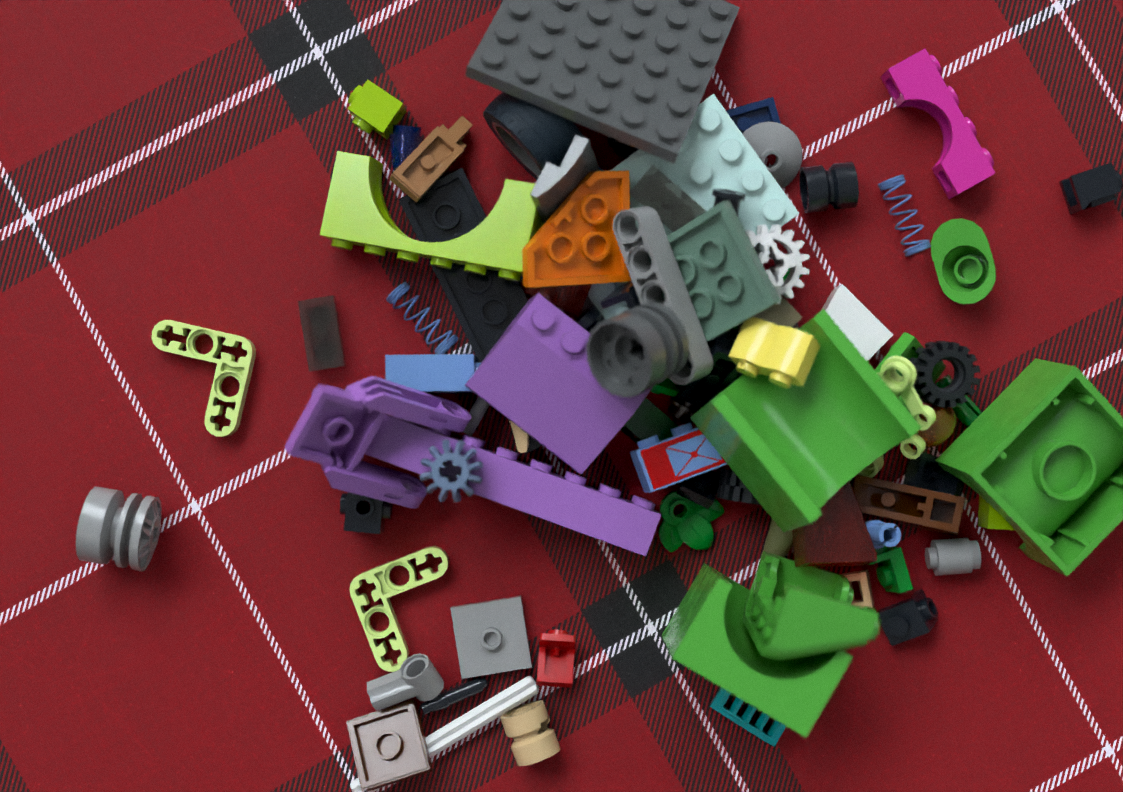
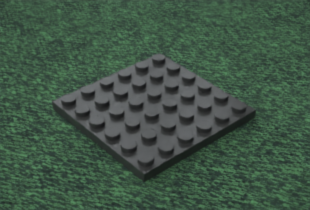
(608, 63)

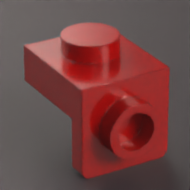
(556, 659)

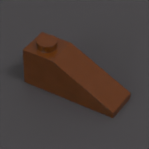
(909, 505)

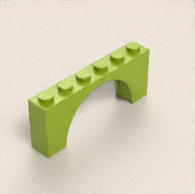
(359, 217)

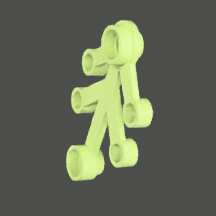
(903, 386)

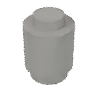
(953, 556)

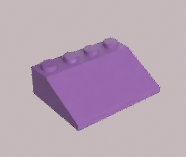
(546, 388)

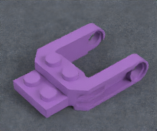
(343, 423)

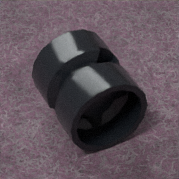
(825, 187)

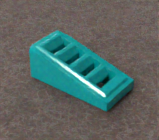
(770, 737)

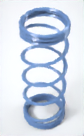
(896, 182)
(397, 293)

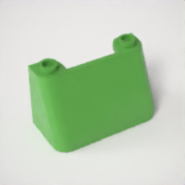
(804, 611)

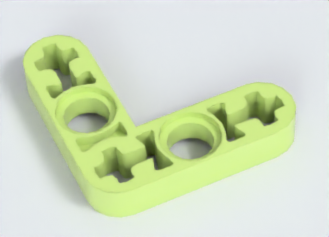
(225, 367)
(386, 588)

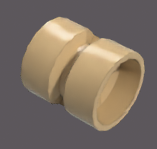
(530, 733)

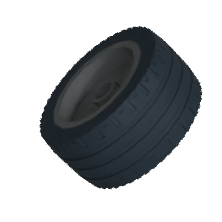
(530, 132)

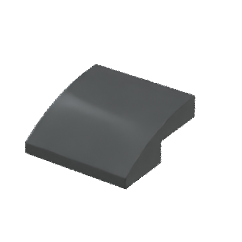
(558, 182)

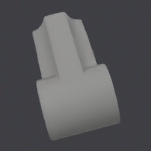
(414, 679)

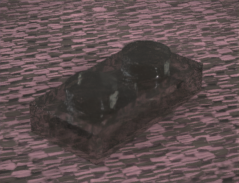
(665, 197)
(322, 333)

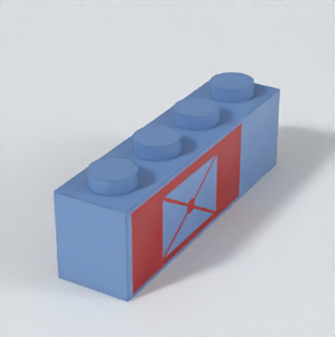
(674, 458)

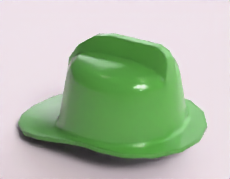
(963, 261)

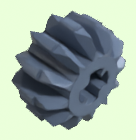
(445, 481)

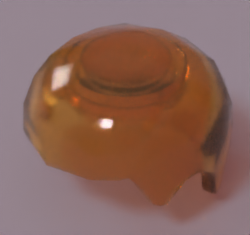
(941, 428)

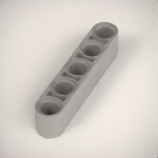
(663, 275)

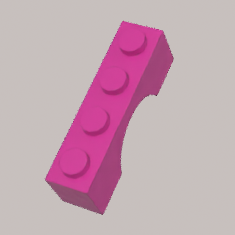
(919, 85)

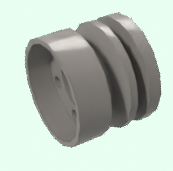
(118, 528)

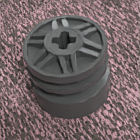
(637, 349)

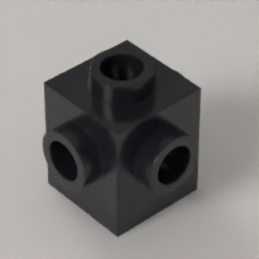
(359, 519)

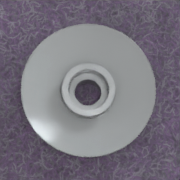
(781, 141)

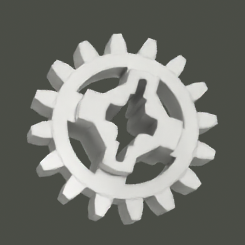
(767, 249)

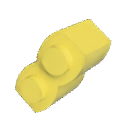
(774, 352)

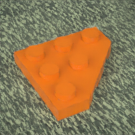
(579, 237)

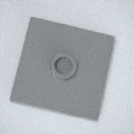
(491, 637)

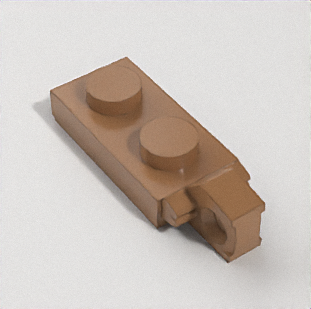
(431, 159)

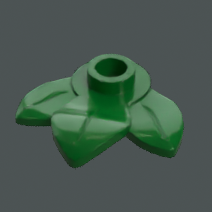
(689, 526)

